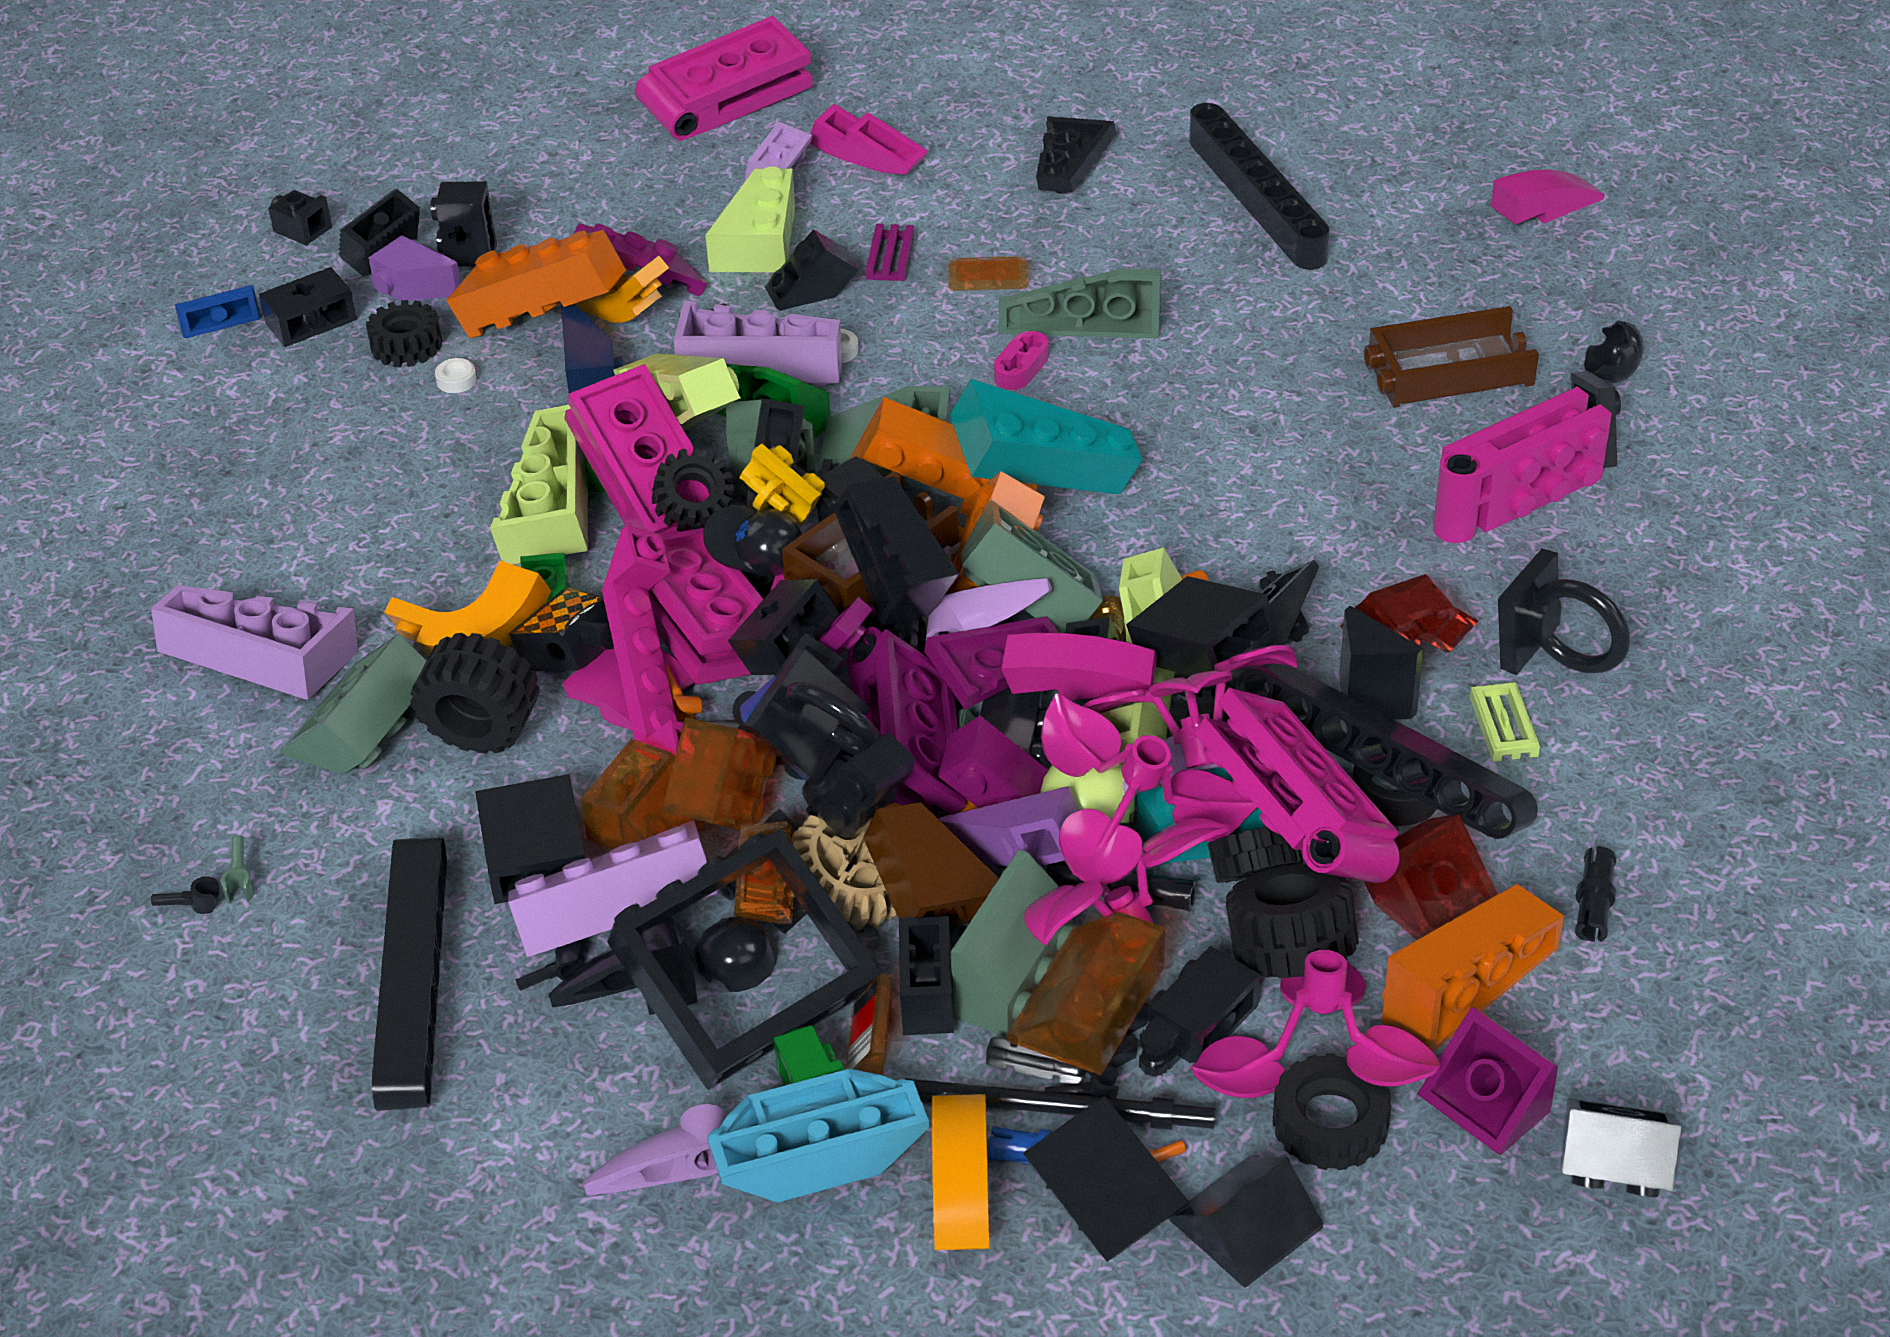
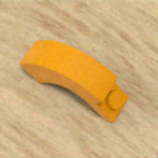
(628, 295)
(504, 604)
(960, 1172)

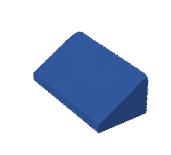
(217, 311)

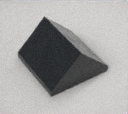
(1379, 666)
(1251, 1217)

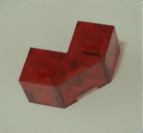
(1421, 611)

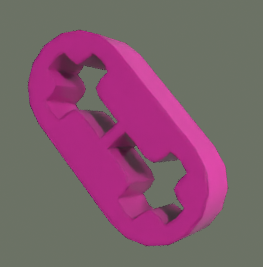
(1014, 357)

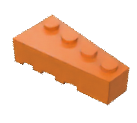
(535, 280)
(1468, 964)

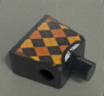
(564, 632)

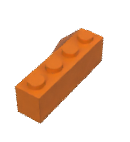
(918, 449)

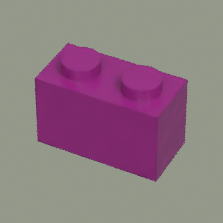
(989, 765)

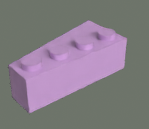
(796, 346)
(594, 891)

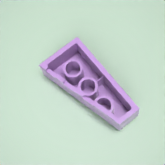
(255, 639)

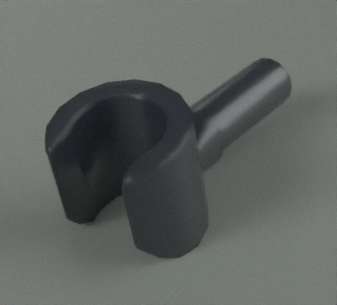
(200, 897)
(566, 961)
(1097, 1086)

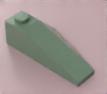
(1100, 305)

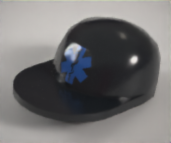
(750, 538)

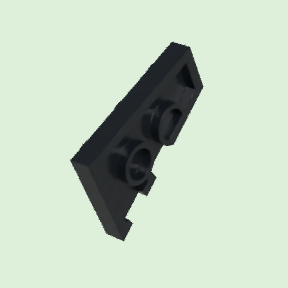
(1071, 151)

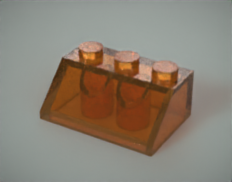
(1092, 991)

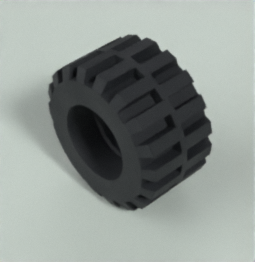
(475, 693)
(1287, 915)

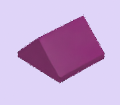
(1491, 1082)

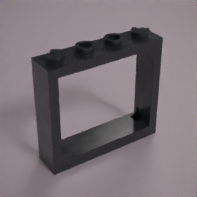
(718, 1065)

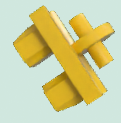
(779, 485)

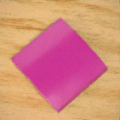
(602, 686)

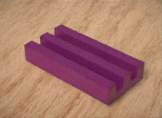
(891, 236)

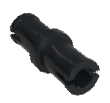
(1595, 894)

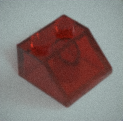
(1435, 877)

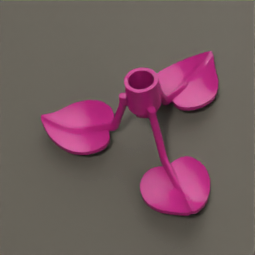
(1190, 743)
(1099, 847)
(1062, 904)
(1380, 1057)

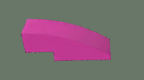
(865, 142)
(1542, 195)
(1076, 665)

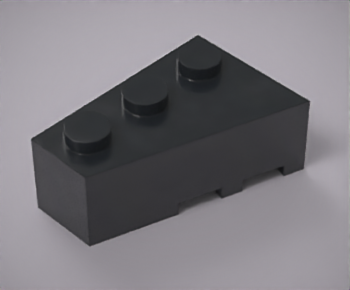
(893, 550)

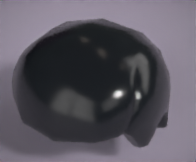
(1617, 355)
(735, 954)

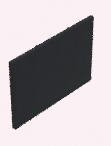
(1105, 1178)

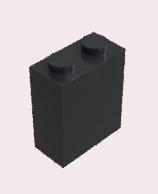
(1202, 625)
(528, 831)

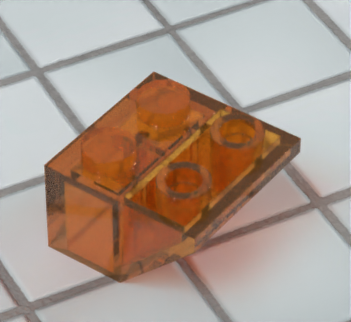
(719, 775)
(630, 797)

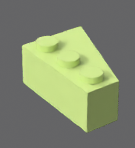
(755, 225)

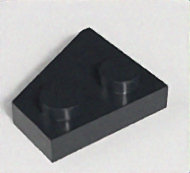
(1605, 394)

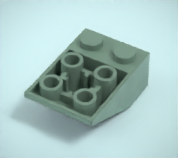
(847, 427)

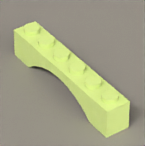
(1142, 583)

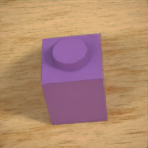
(413, 271)

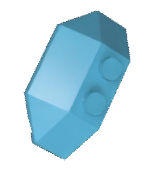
(817, 1134)

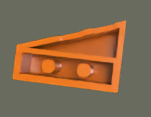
(1010, 495)

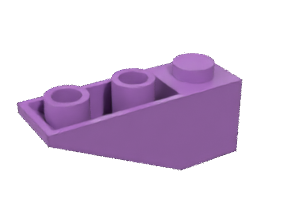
(1014, 825)

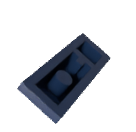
(586, 350)

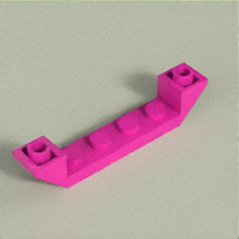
(634, 569)

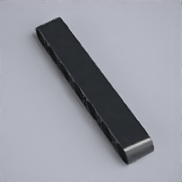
(1259, 186)
(1404, 752)
(410, 975)

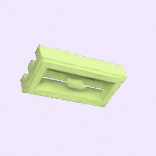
(1510, 745)

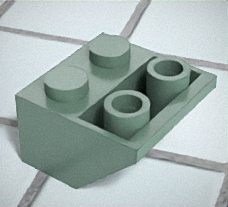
(741, 433)

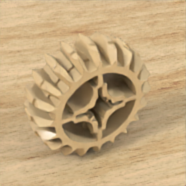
(828, 855)

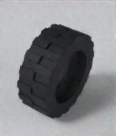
(1324, 1145)

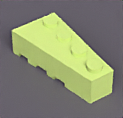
(691, 384)
(547, 495)

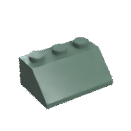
(1010, 551)
(360, 710)
(997, 956)

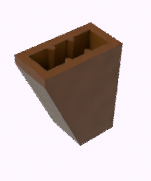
(926, 865)

